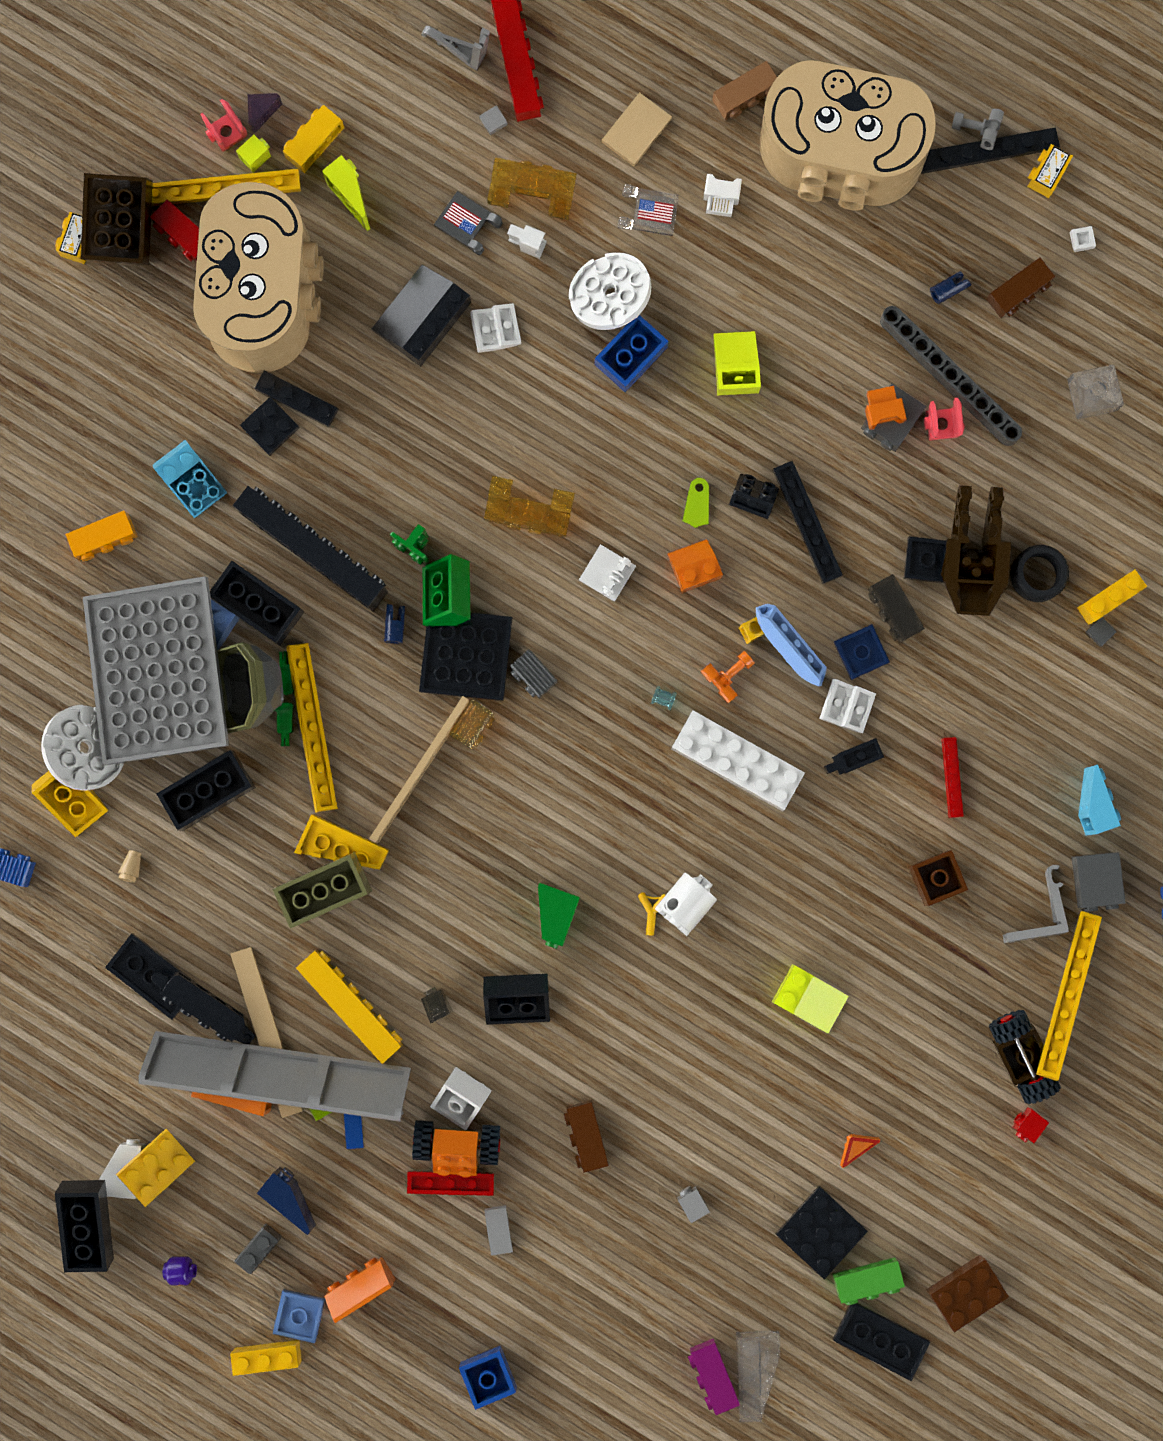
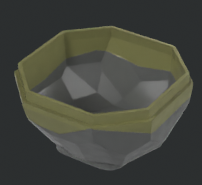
(249, 685)

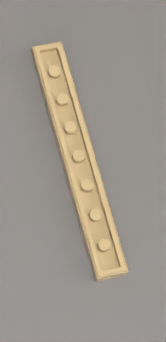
(419, 771)
(259, 1008)

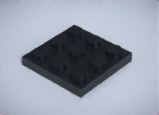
(821, 1232)

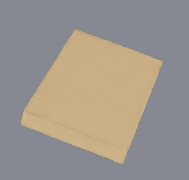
(636, 129)

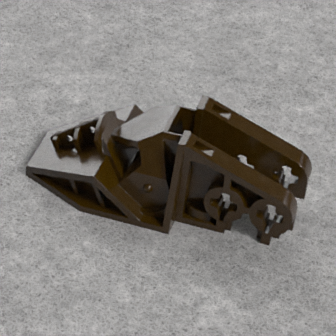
(976, 576)

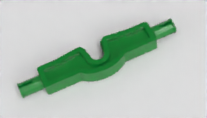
(286, 710)

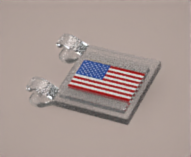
(653, 211)

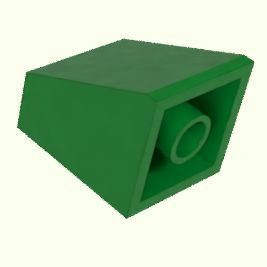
(555, 914)

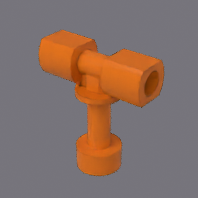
(723, 680)

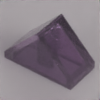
(261, 108)

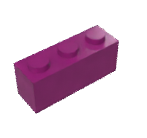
(713, 1377)

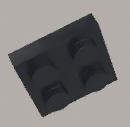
(269, 426)
(924, 559)

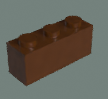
(1021, 288)
(586, 1136)

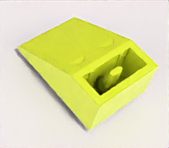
(736, 363)

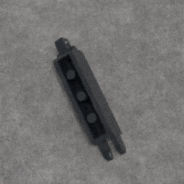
(203, 1005)

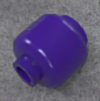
(179, 1270)

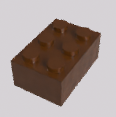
(967, 1293)

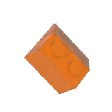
(695, 566)

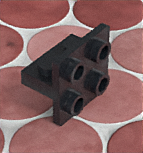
(754, 495)

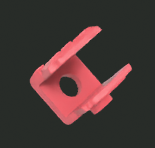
(229, 120)
(952, 416)

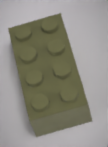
(322, 890)

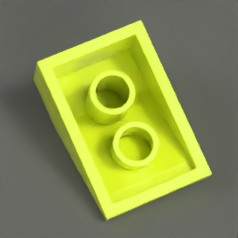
(344, 183)
(810, 998)

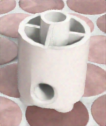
(687, 902)

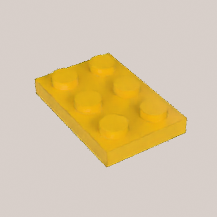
(155, 1167)

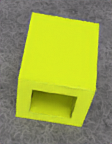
(254, 152)

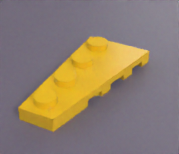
(333, 842)

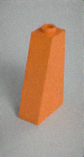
(250, 1106)

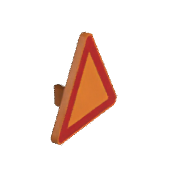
(856, 1146)

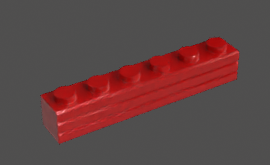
(952, 777)

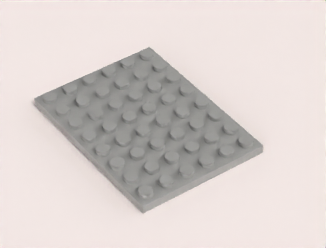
(155, 671)

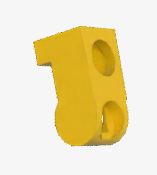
(751, 630)

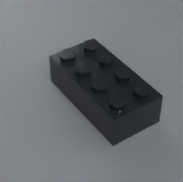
(256, 603)
(206, 790)
(84, 1226)

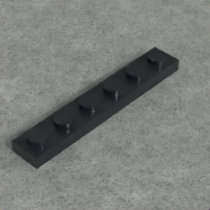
(807, 522)

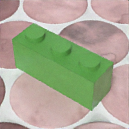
(868, 1281)

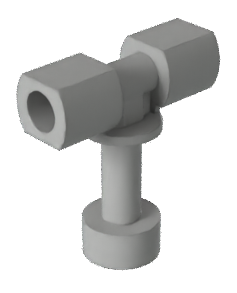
(987, 127)

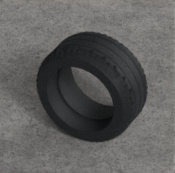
(1059, 564)

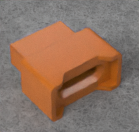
(884, 407)

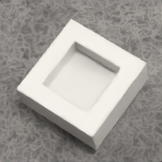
(1082, 239)

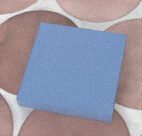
(299, 1316)

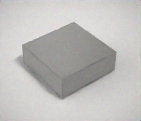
(493, 120)

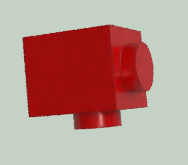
(1029, 1125)

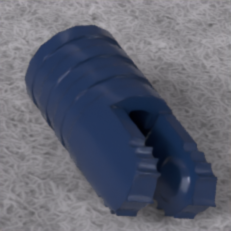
(949, 287)
(394, 628)

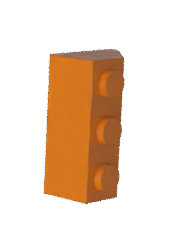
(358, 1288)

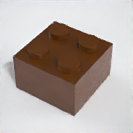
(938, 878)

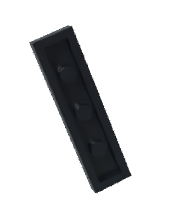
(296, 399)

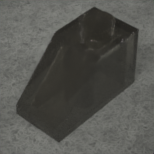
(436, 1004)

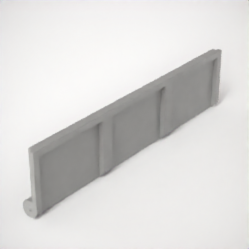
(275, 1076)

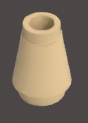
(130, 867)

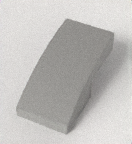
(498, 1230)

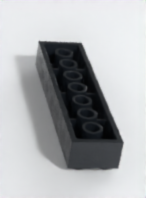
(314, 551)

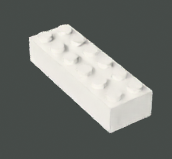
(738, 761)

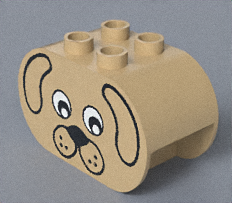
(846, 134)
(255, 277)

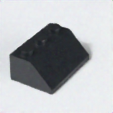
(516, 999)

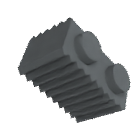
(533, 674)
(258, 1249)

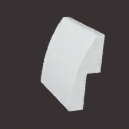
(495, 328)
(847, 706)

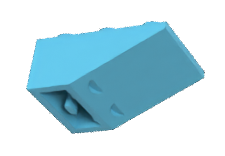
(189, 479)
(1096, 804)

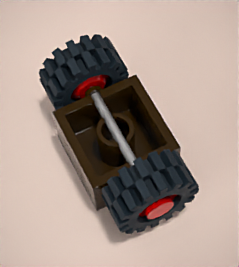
(1020, 1053)

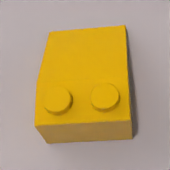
(71, 807)

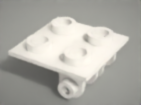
(607, 572)

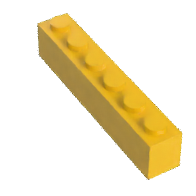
(349, 1005)

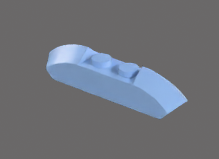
(790, 644)

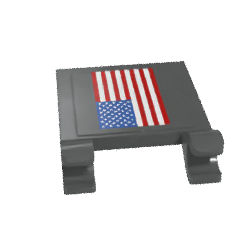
(464, 220)

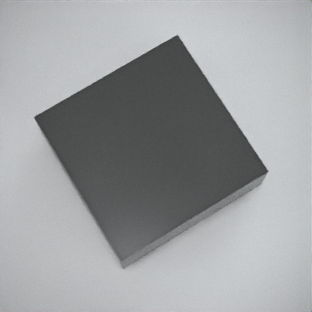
(1101, 631)

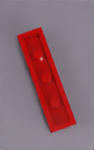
(432, 1183)

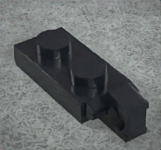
(855, 757)

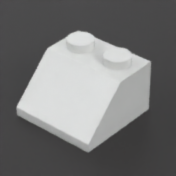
(460, 1098)

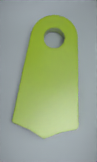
(697, 504)

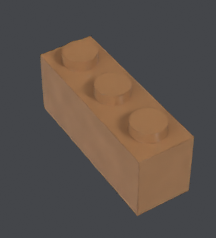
(744, 91)

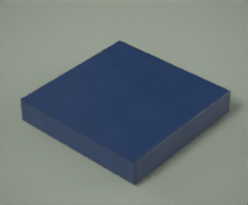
(861, 652)

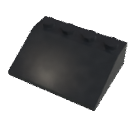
(422, 314)

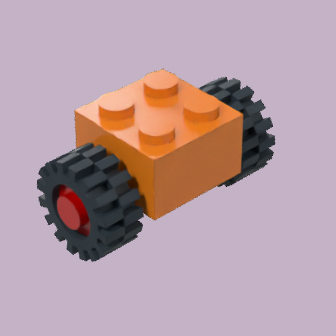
(455, 1150)

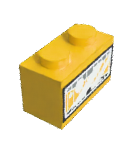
(1050, 170)
(69, 243)

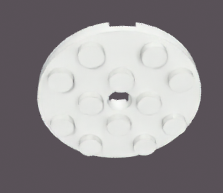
(615, 309)
(62, 750)

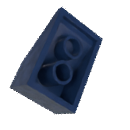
(287, 1198)

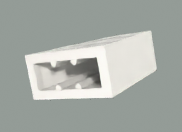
(123, 1155)

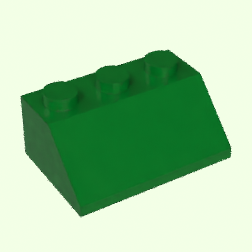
(446, 591)

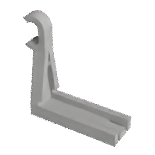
(468, 53)
(1057, 913)

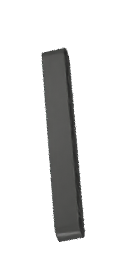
(953, 386)

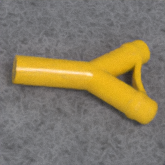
(651, 916)

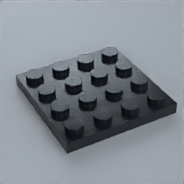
(467, 658)

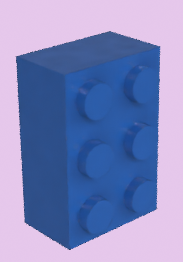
(631, 353)

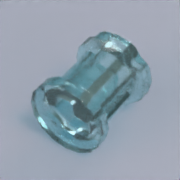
(663, 698)

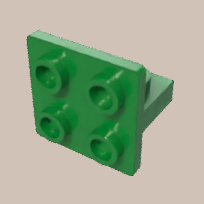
(416, 541)

